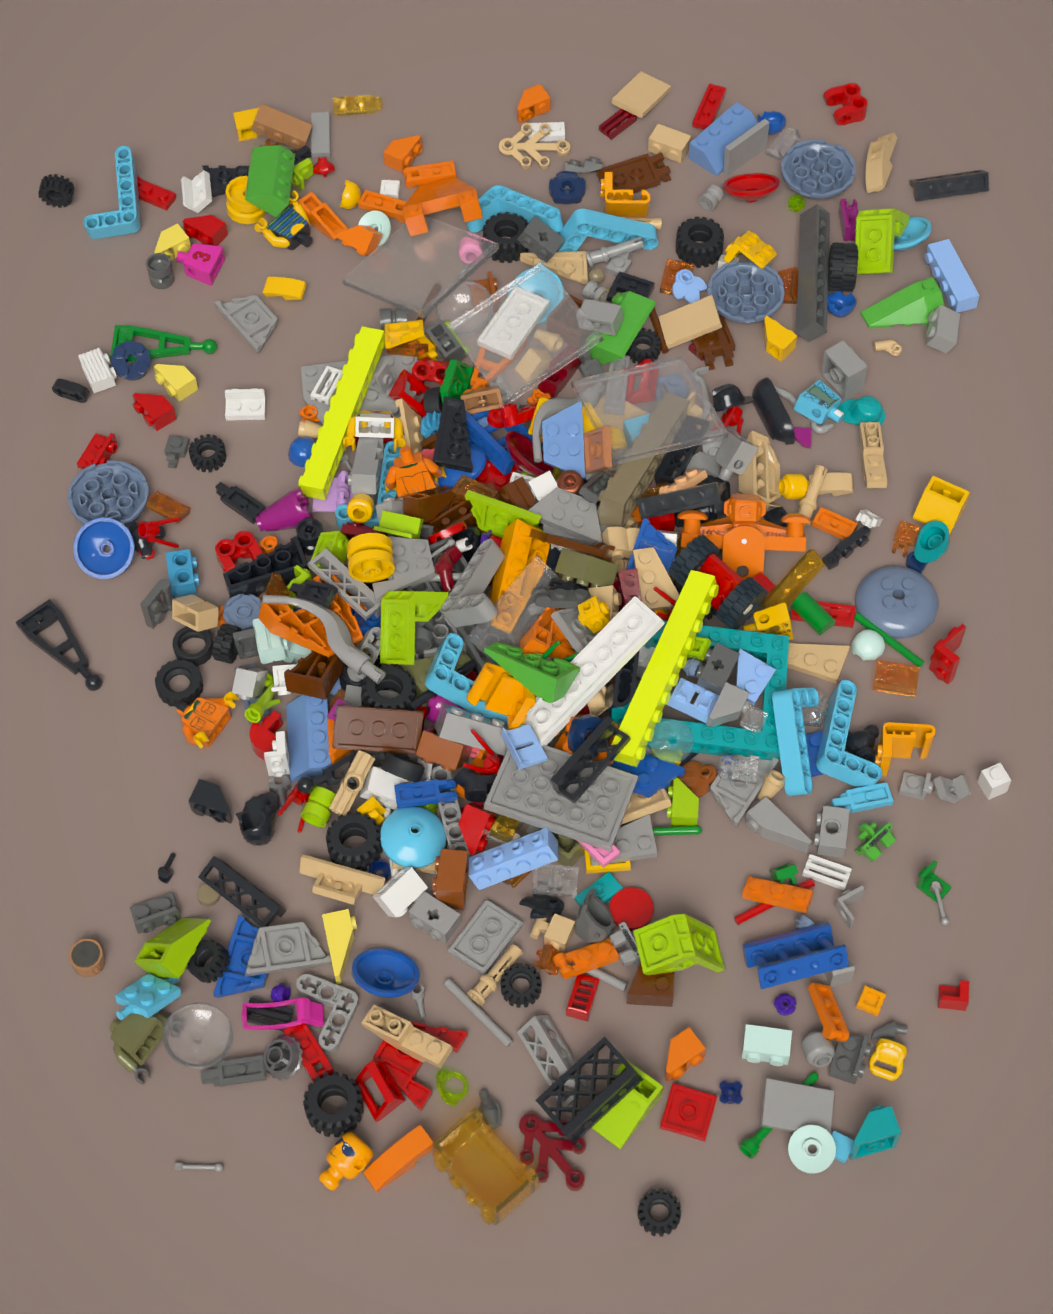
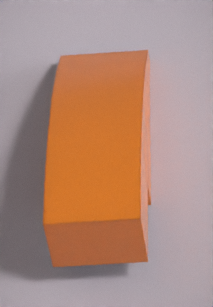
(322, 216)
(399, 1158)

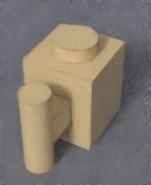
(557, 932)

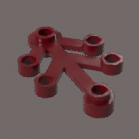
(550, 1148)

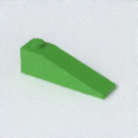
(905, 307)
(539, 675)

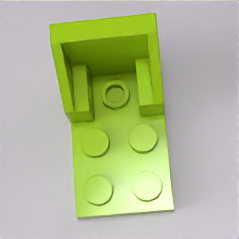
(876, 239)
(399, 619)
(677, 945)

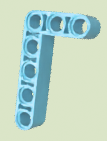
(502, 199)
(117, 222)
(604, 227)
(388, 461)
(449, 683)
(792, 737)
(831, 756)

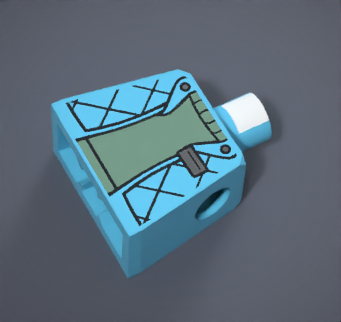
(819, 403)

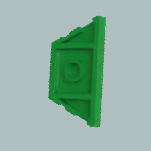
(456, 379)

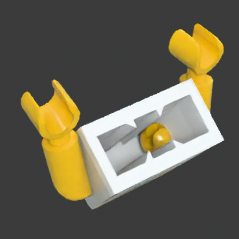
(374, 424)

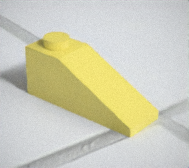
(340, 938)

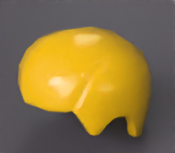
(351, 195)

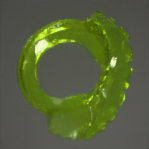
(449, 1098)

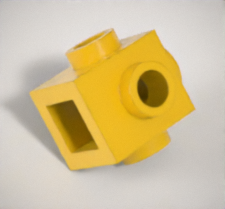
(594, 614)

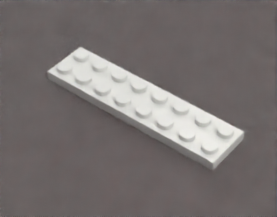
(597, 665)

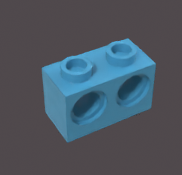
(179, 573)

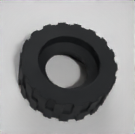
(175, 668)

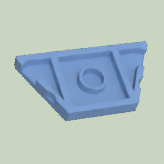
(564, 440)

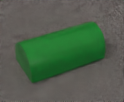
(813, 613)

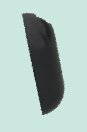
(772, 412)
(622, 685)

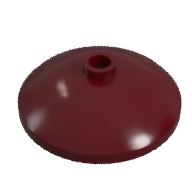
(521, 452)

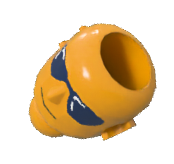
(346, 1159)

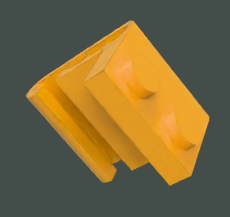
(621, 202)
(502, 694)
(898, 742)

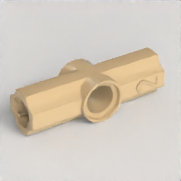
(358, 771)

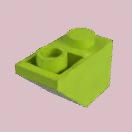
(684, 805)

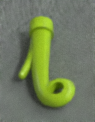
(264, 702)

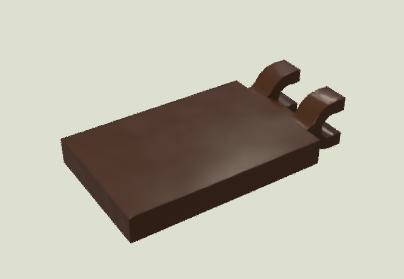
(637, 173)
(715, 344)
(593, 549)

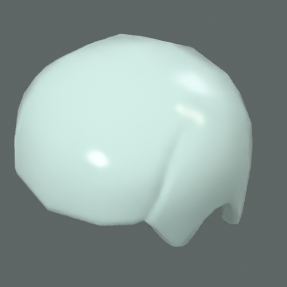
(868, 645)

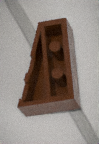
(314, 675)

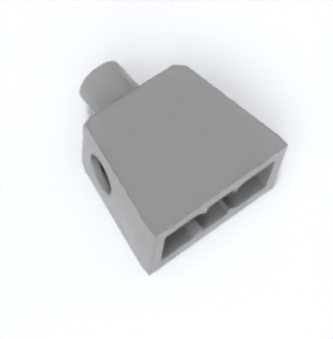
(734, 455)

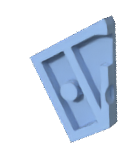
(752, 675)

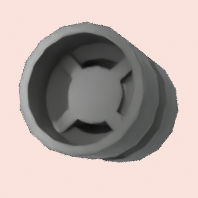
(160, 271)
(388, 316)
(424, 634)

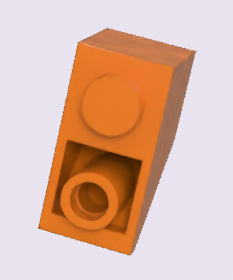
(533, 103)
(402, 152)
(362, 238)
(683, 1053)

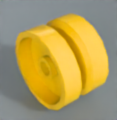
(237, 207)
(370, 557)

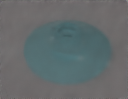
(661, 746)

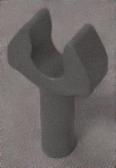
(280, 789)

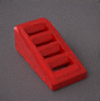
(580, 1013)

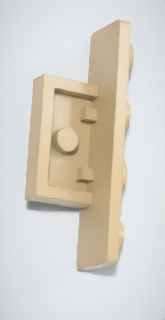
(338, 880)

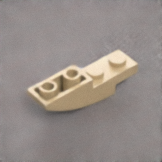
(878, 162)
(872, 455)
(405, 1037)

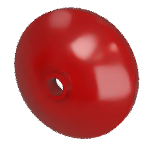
(751, 186)

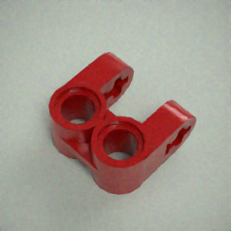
(853, 103)
(432, 374)
(236, 549)

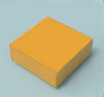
(871, 1001)

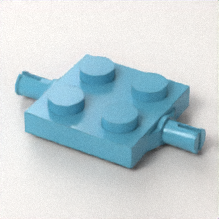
(147, 996)

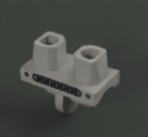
(624, 936)

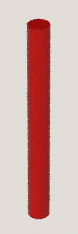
(741, 918)

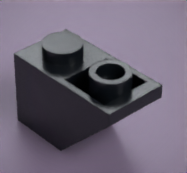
(209, 801)

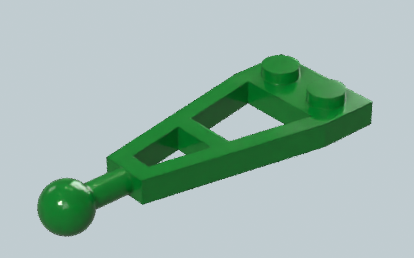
(126, 333)

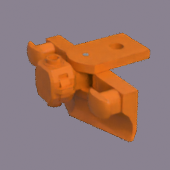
(744, 534)

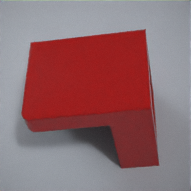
(954, 997)

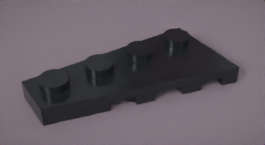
(452, 442)

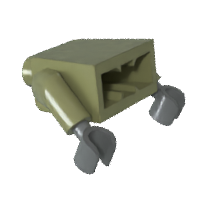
(136, 1039)

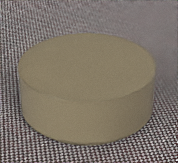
(207, 895)

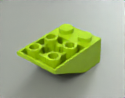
(172, 948)
(630, 1112)

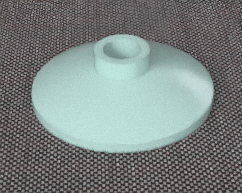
(379, 221)
(800, 1154)

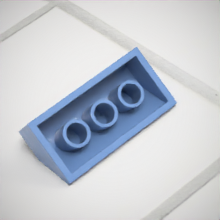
(709, 146)
(307, 737)

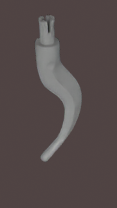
(545, 411)
(337, 636)

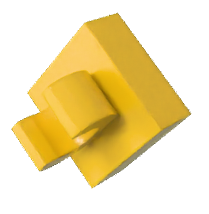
(374, 809)

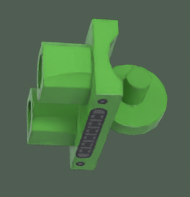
(882, 835)

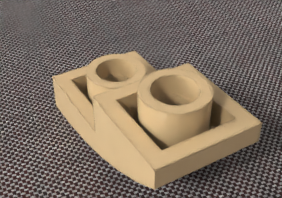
(836, 484)

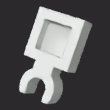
(869, 519)

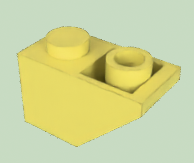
(172, 241)
(176, 379)

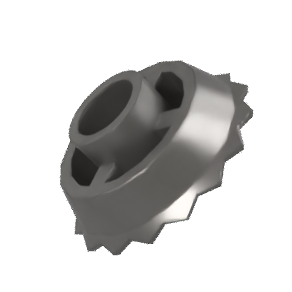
(283, 1057)

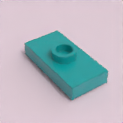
(605, 888)

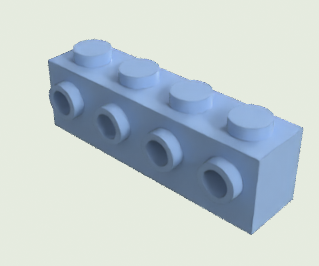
(951, 276)
(513, 858)

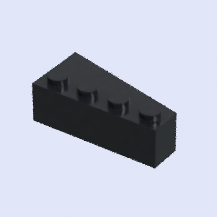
(255, 576)

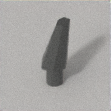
(889, 1031)

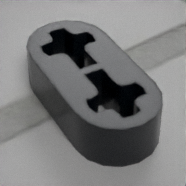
(70, 390)

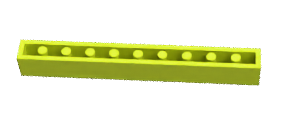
(343, 405)
(665, 665)

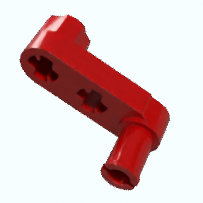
(513, 416)

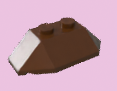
(454, 513)

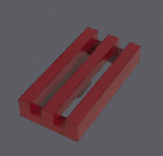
(615, 121)

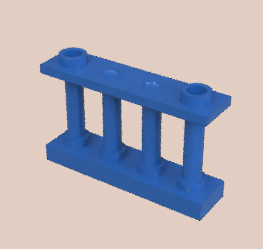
(493, 448)
(791, 944)

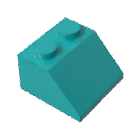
(877, 1133)

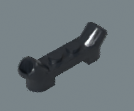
(474, 784)

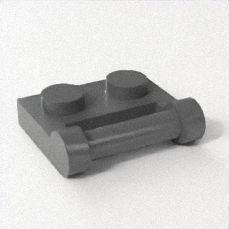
(153, 607)

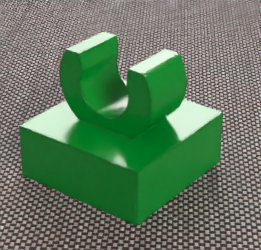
(785, 871)

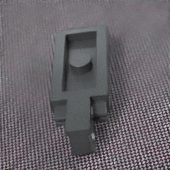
(235, 1071)

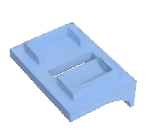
(683, 695)
(520, 737)

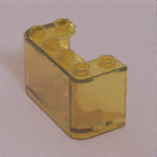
(483, 1168)

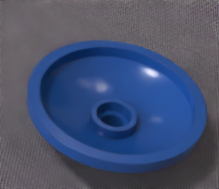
(478, 460)
(90, 546)
(385, 972)

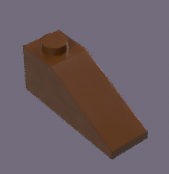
(427, 503)

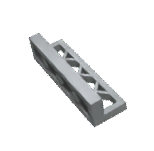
(358, 589)
(557, 1051)

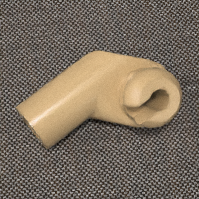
(889, 346)

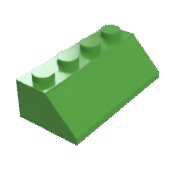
(270, 178)
(635, 312)

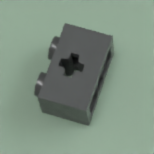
(540, 239)
(445, 342)
(722, 659)

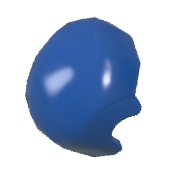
(776, 121)
(840, 304)
(300, 450)

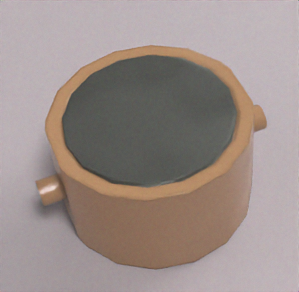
(87, 957)

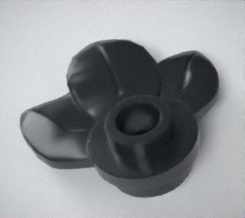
(543, 905)

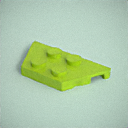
(497, 515)

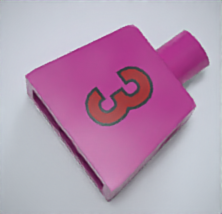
(202, 262)

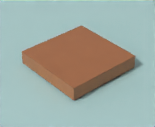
(597, 450)

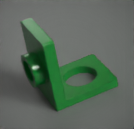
(927, 877)

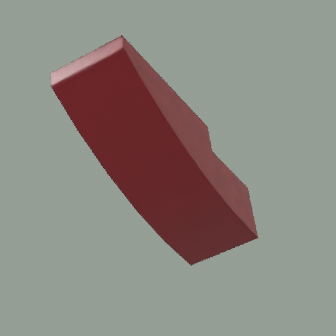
(555, 383)

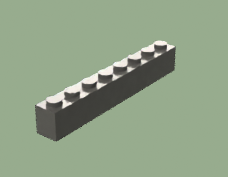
(813, 273)

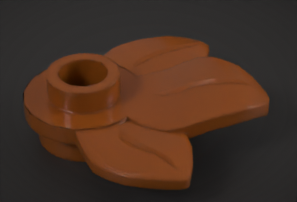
(695, 778)

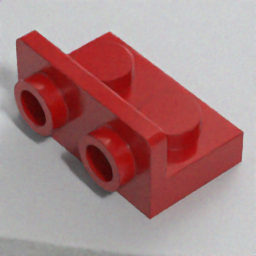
(98, 450)

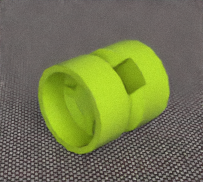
(316, 810)

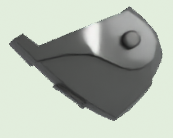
(593, 919)

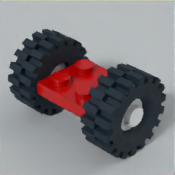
(735, 598)

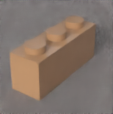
(281, 127)

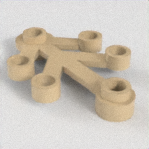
(531, 146)

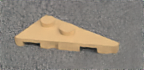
(565, 264)

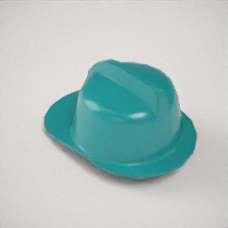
(862, 410)
(932, 542)

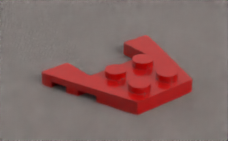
(404, 1067)

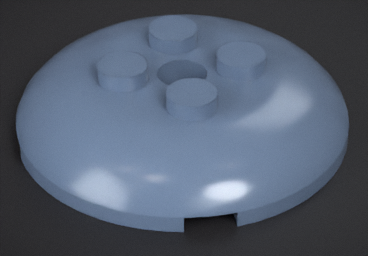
(818, 169)
(746, 291)
(108, 491)
(896, 617)

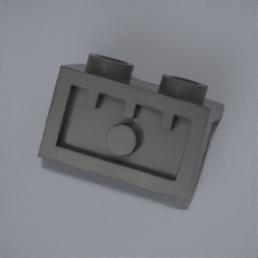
(155, 913)
(848, 1058)

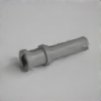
(606, 253)

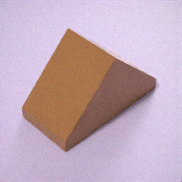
(482, 399)

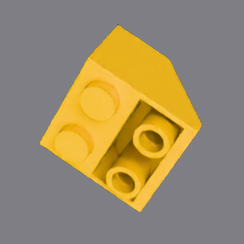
(941, 503)

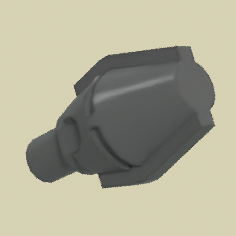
(490, 1110)

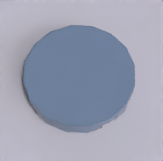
(241, 611)

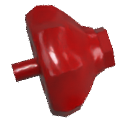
(323, 166)

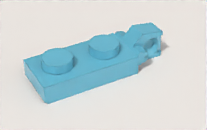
(864, 798)

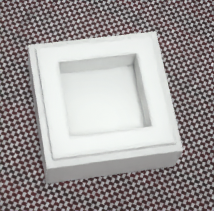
(390, 188)

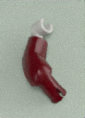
(446, 562)

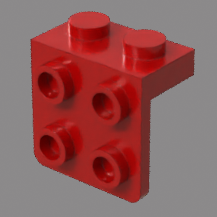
(943, 660)

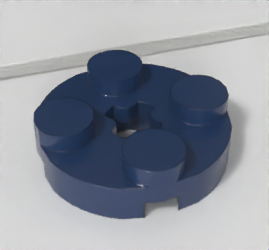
(567, 196)
(122, 353)
(579, 730)

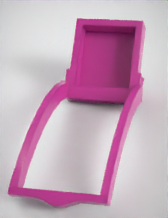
(307, 1012)

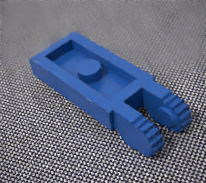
(424, 793)

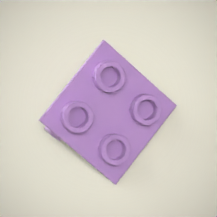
(338, 495)

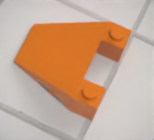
(438, 197)
(306, 628)
(544, 634)

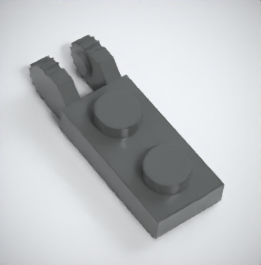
(559, 597)

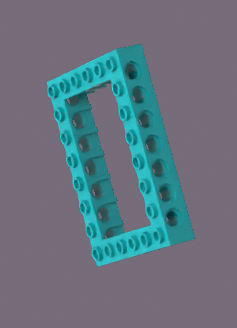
(731, 740)

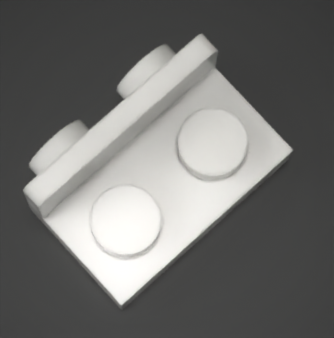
(196, 192)
(245, 404)
(278, 760)

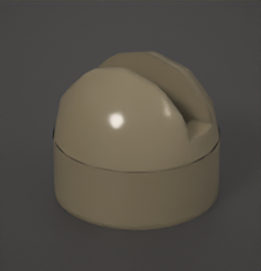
(596, 275)

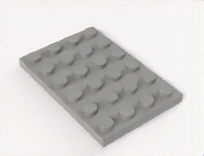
(530, 798)

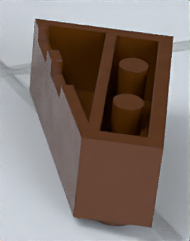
(651, 989)

